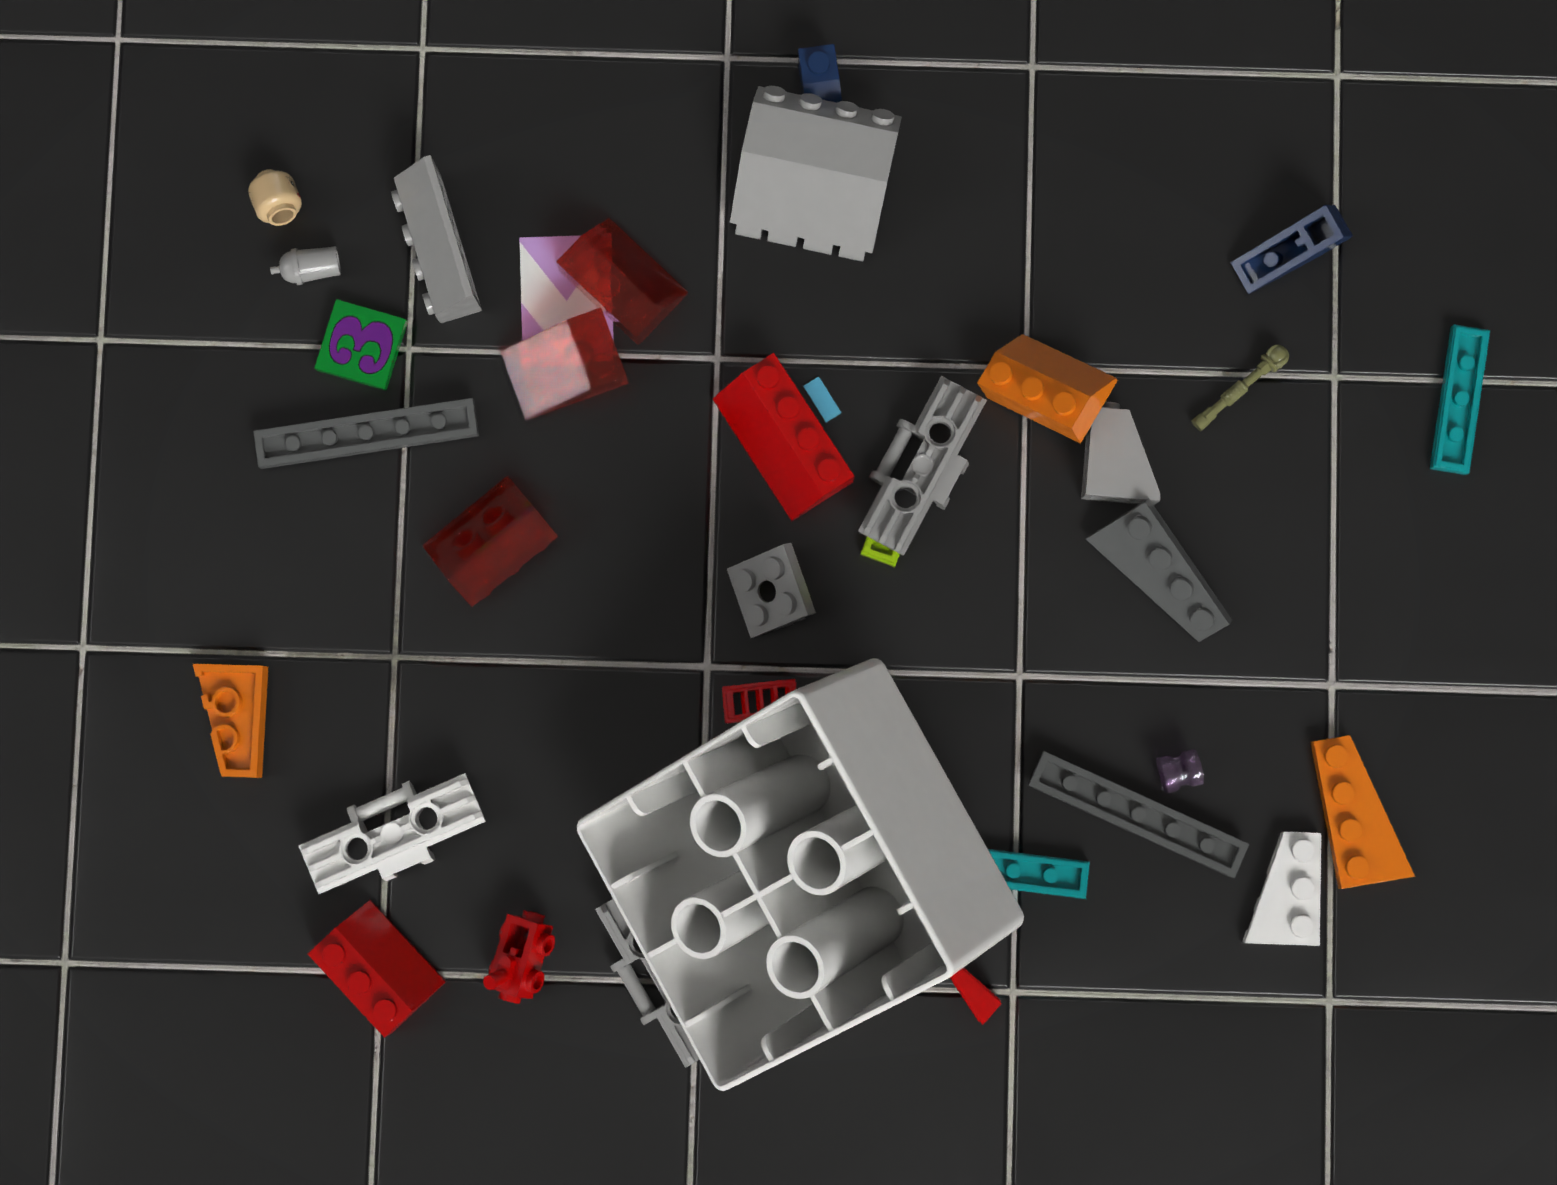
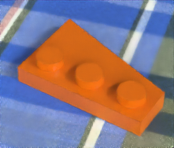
(237, 713)

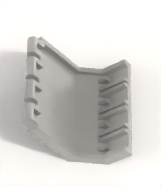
(814, 172)

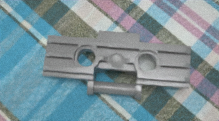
(931, 471)
(623, 940)

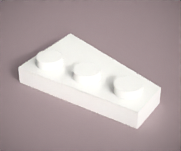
(1291, 894)

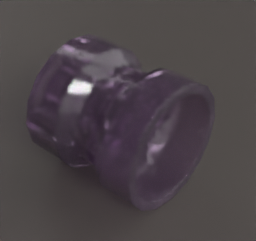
(1180, 771)

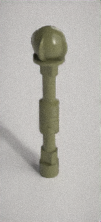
(1274, 359)

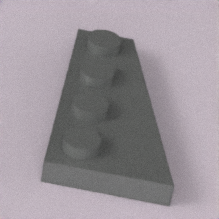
(1157, 563)

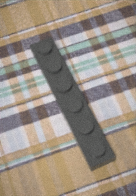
(366, 433)
(1138, 814)

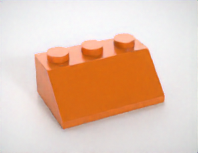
(1046, 386)

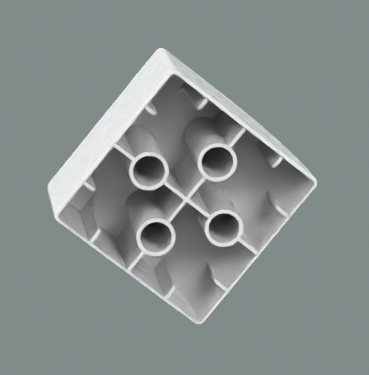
(800, 873)

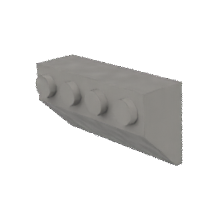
(436, 242)

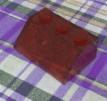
(621, 279)
(489, 541)

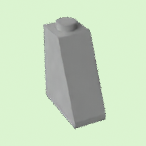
(1116, 460)

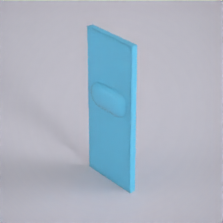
(822, 399)

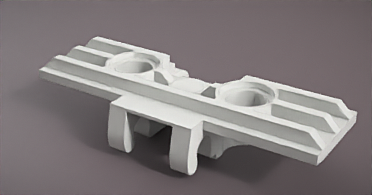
(397, 842)

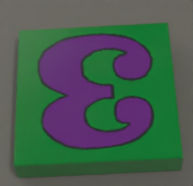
(361, 344)

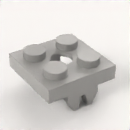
(792, 596)

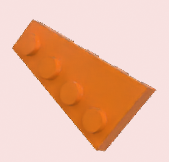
(1356, 822)

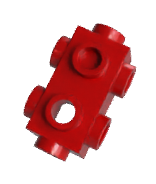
(520, 957)

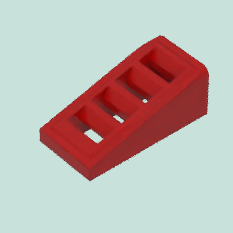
(728, 700)
(976, 995)

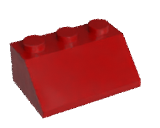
(377, 968)

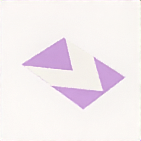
(545, 291)

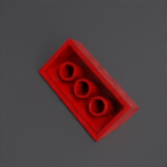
(783, 437)

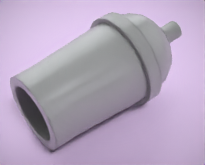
(308, 265)

